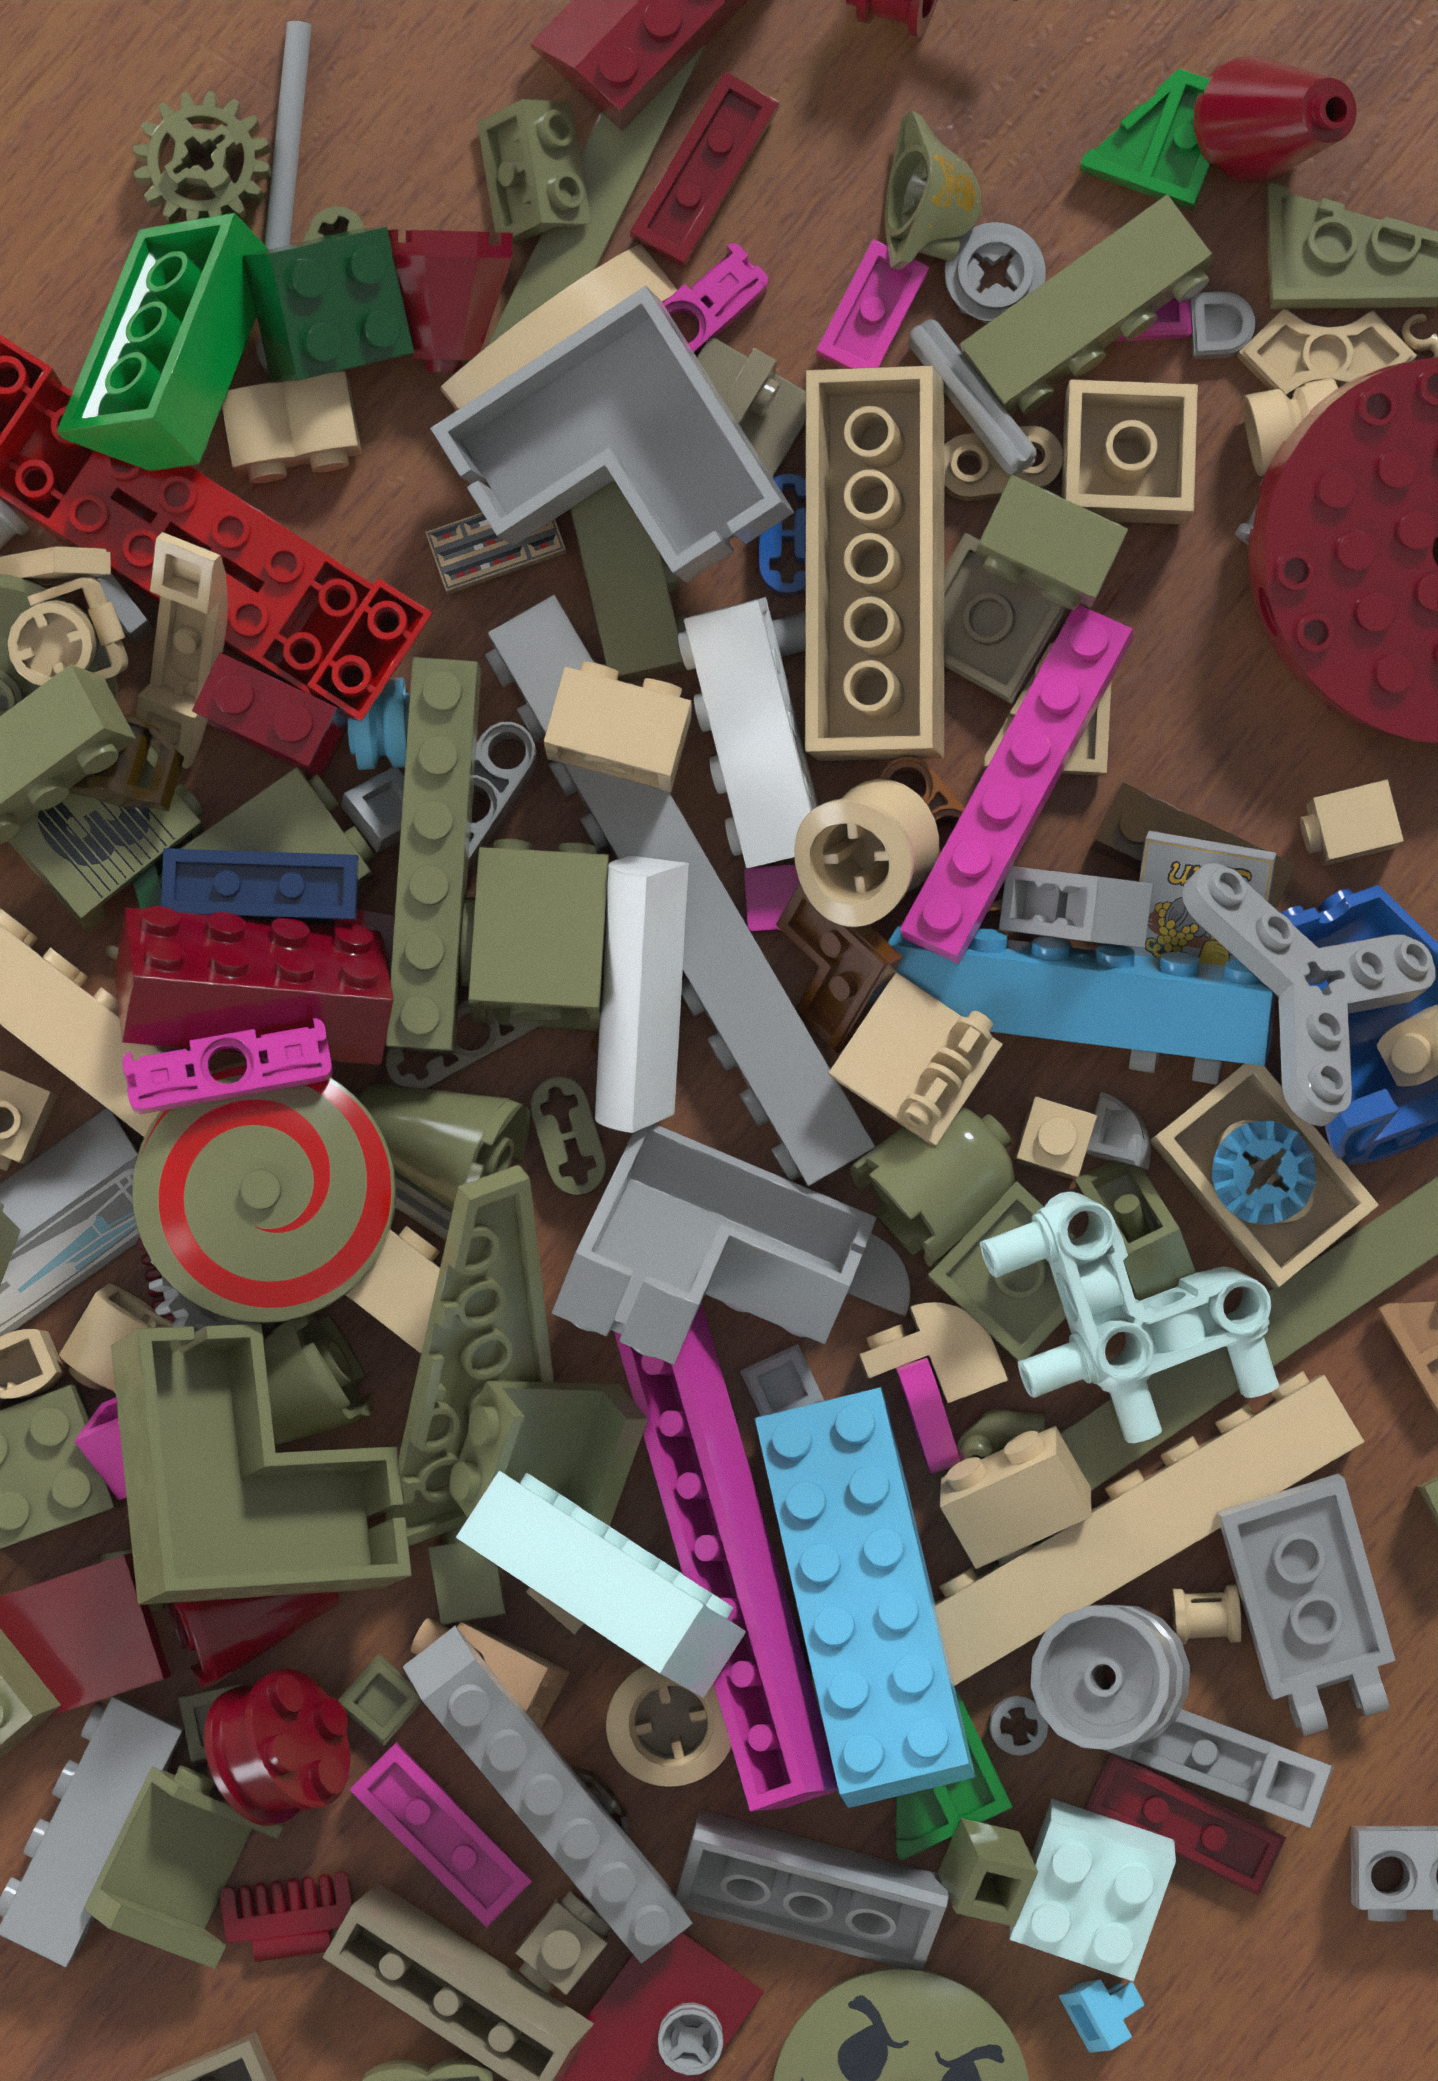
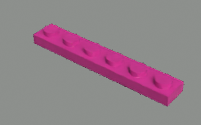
(1016, 784)

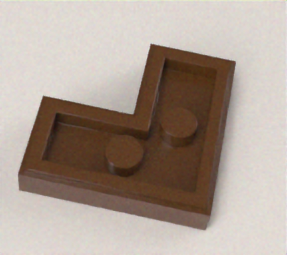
(851, 971)

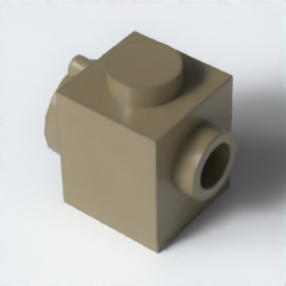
(563, 1943)

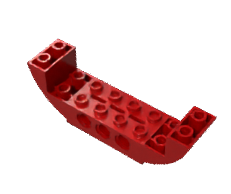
(287, 600)

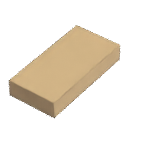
(57, 564)

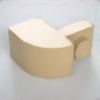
(954, 1344)

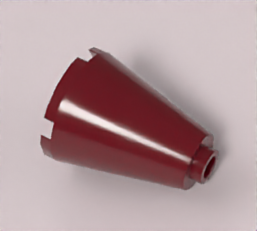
(1269, 117)
(241, 1629)

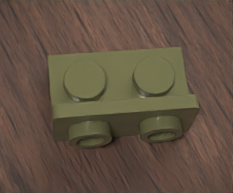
(534, 168)

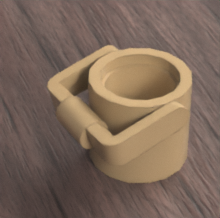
(64, 634)

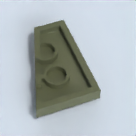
(1345, 258)

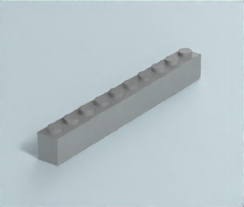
(721, 959)

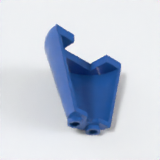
(1381, 1115)

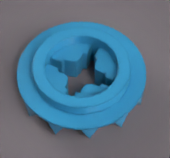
(1232, 1173)

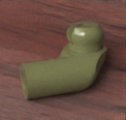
(995, 1429)

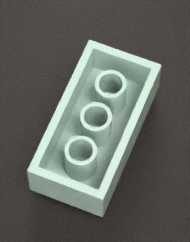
(604, 1580)

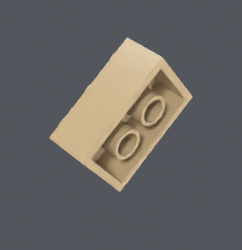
(1271, 1249)

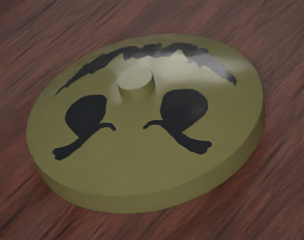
(900, 2029)

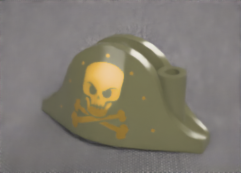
(928, 196)

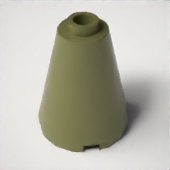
(447, 1135)
(312, 1379)

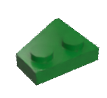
(1157, 145)
(934, 1813)

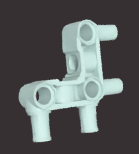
(1156, 1329)

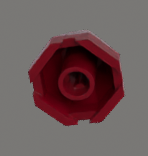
(450, 291)

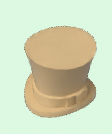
(865, 851)
(665, 1730)

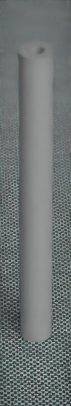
(288, 134)

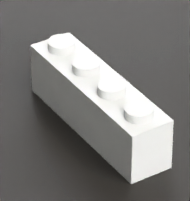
(752, 727)

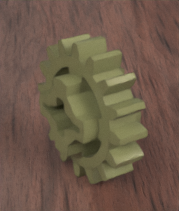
(220, 144)

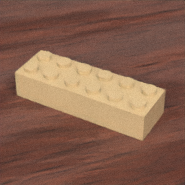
(874, 564)

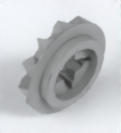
(991, 244)

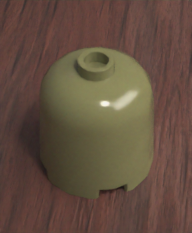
(939, 1191)

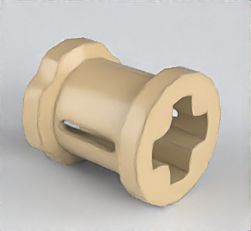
(1207, 1614)

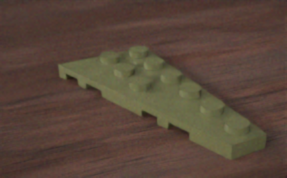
(480, 1329)

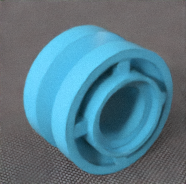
(382, 729)

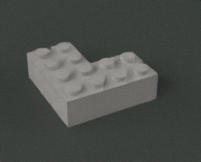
(622, 407)
(706, 1223)

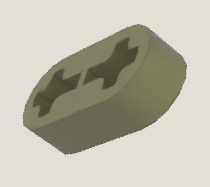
(553, 1141)

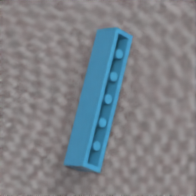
(1101, 995)

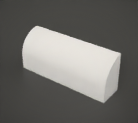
(641, 992)

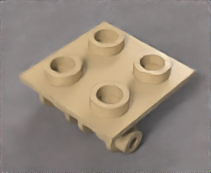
(916, 1058)

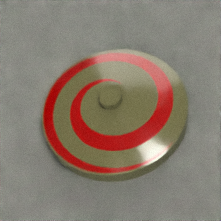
(265, 1199)

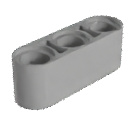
(499, 784)

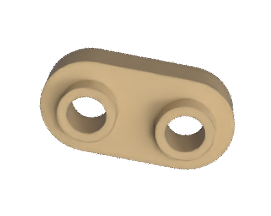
(992, 478)

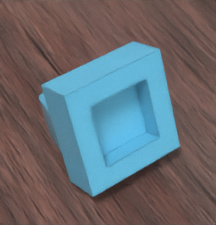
(1101, 2012)

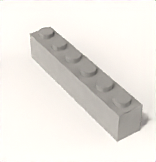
(546, 1794)

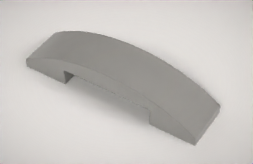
(1237, 1766)

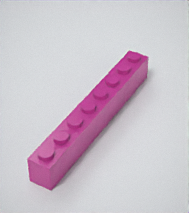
(728, 1552)

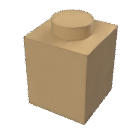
(1351, 823)
(1054, 1138)

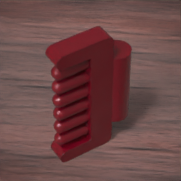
(292, 1931)

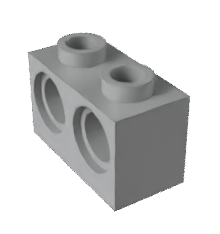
(1076, 906)
(1418, 1854)

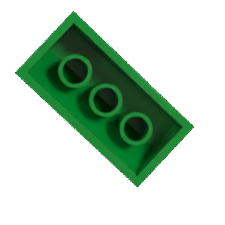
(167, 345)

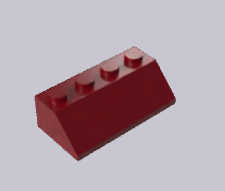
(628, 49)

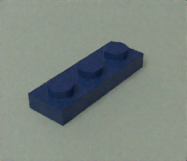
(261, 884)

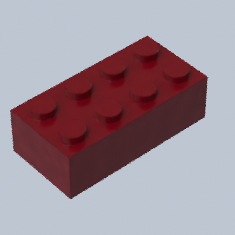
(232, 974)

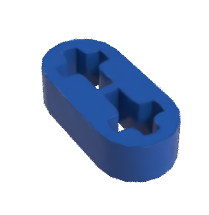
(771, 543)

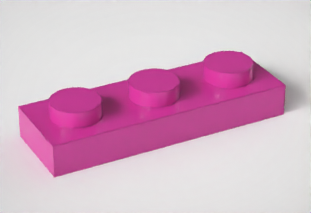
(441, 1834)

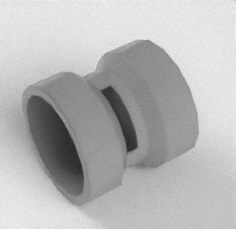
(690, 2048)

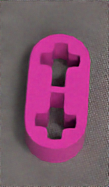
(928, 1415)

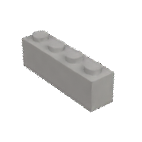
(70, 1851)

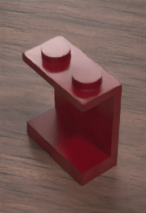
(271, 715)

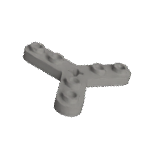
(1311, 1020)

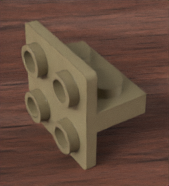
(760, 400)

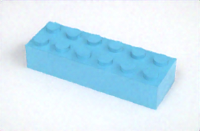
(864, 1598)

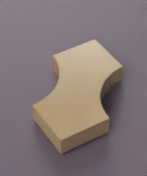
(1299, 353)

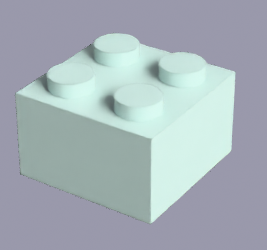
(1094, 1889)

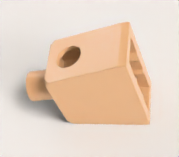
(526, 1675)

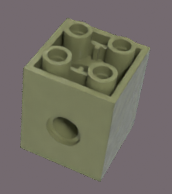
(536, 935)

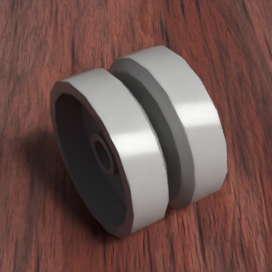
(1148, 1671)

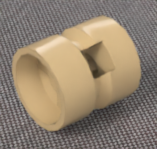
(1273, 417)

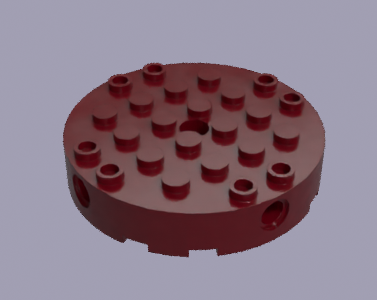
(1348, 551)

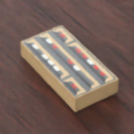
(473, 553)

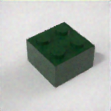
(328, 304)

